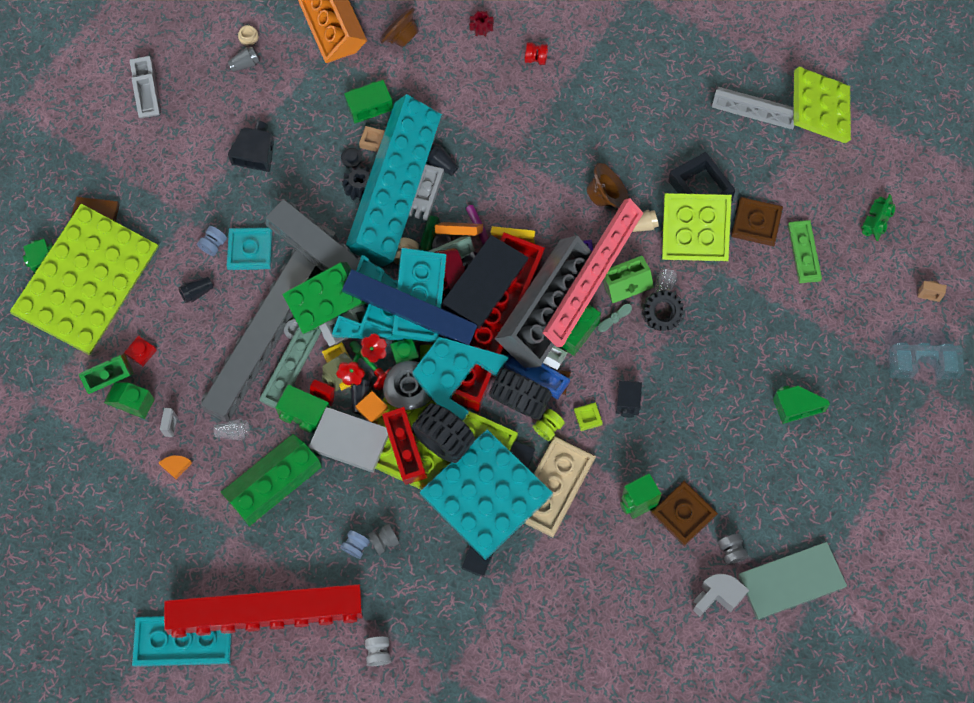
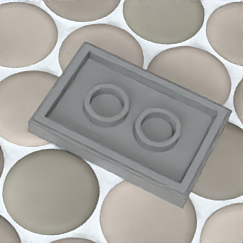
(349, 439)

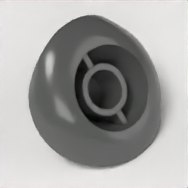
(402, 388)

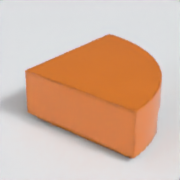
(175, 465)

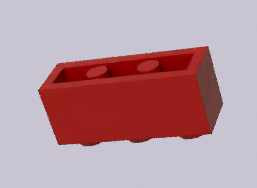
(404, 446)

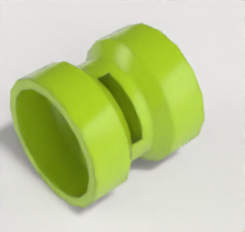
(548, 424)

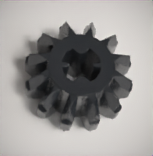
(355, 182)

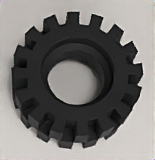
(676, 310)

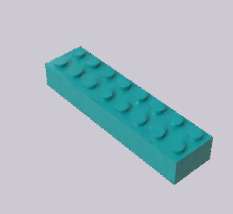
(393, 181)

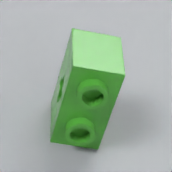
(628, 279)

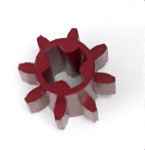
(481, 23)

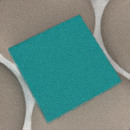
(249, 248)

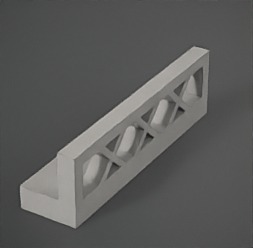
(754, 107)

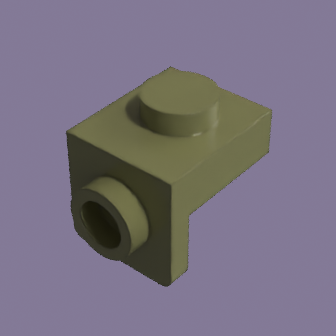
(329, 371)

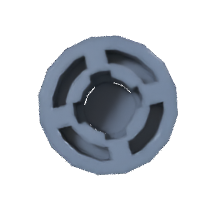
(211, 241)

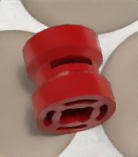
(531, 53)

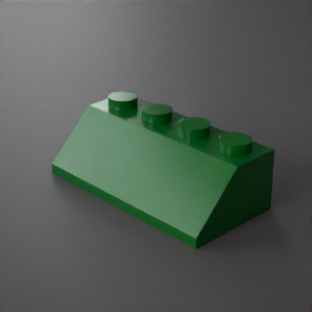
(271, 479)

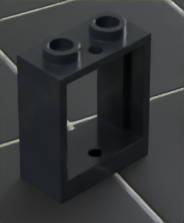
(695, 166)

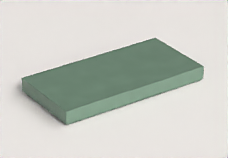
(792, 580)

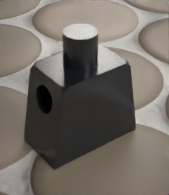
(253, 148)

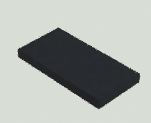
(485, 281)

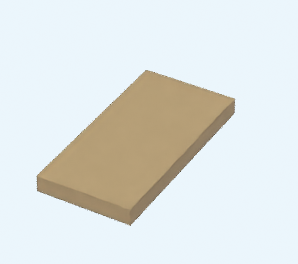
(563, 473)

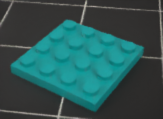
(486, 494)

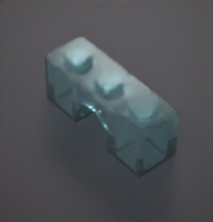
(945, 360)

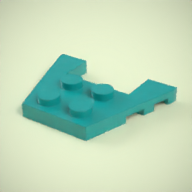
(375, 319)
(446, 368)

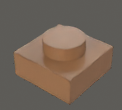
(371, 139)
(932, 291)

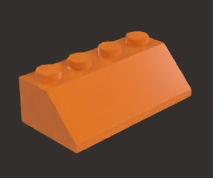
(333, 27)

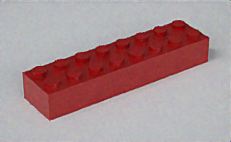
(475, 385)

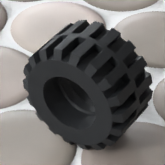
(520, 393)
(443, 433)

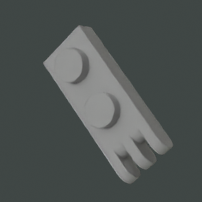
(427, 191)

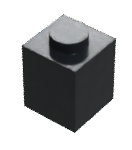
(628, 398)

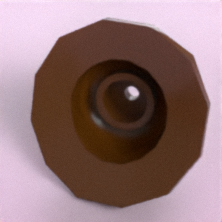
(402, 30)
(606, 187)

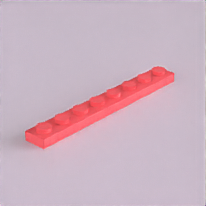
(592, 273)

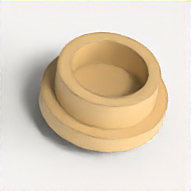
(248, 35)

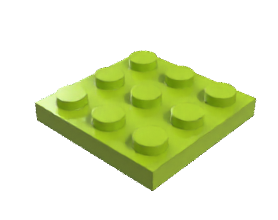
(822, 105)
(696, 227)

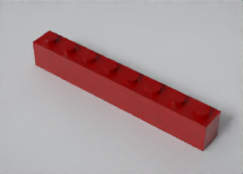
(262, 610)

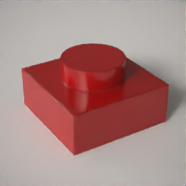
(140, 351)
(322, 391)

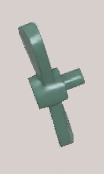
(615, 317)

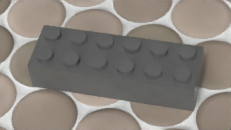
(524, 327)

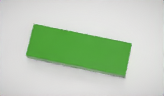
(804, 251)

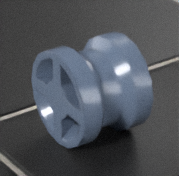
(355, 544)

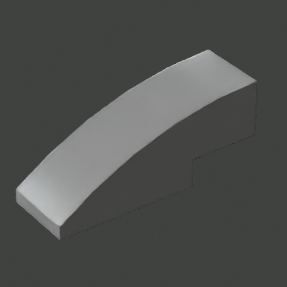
(145, 87)

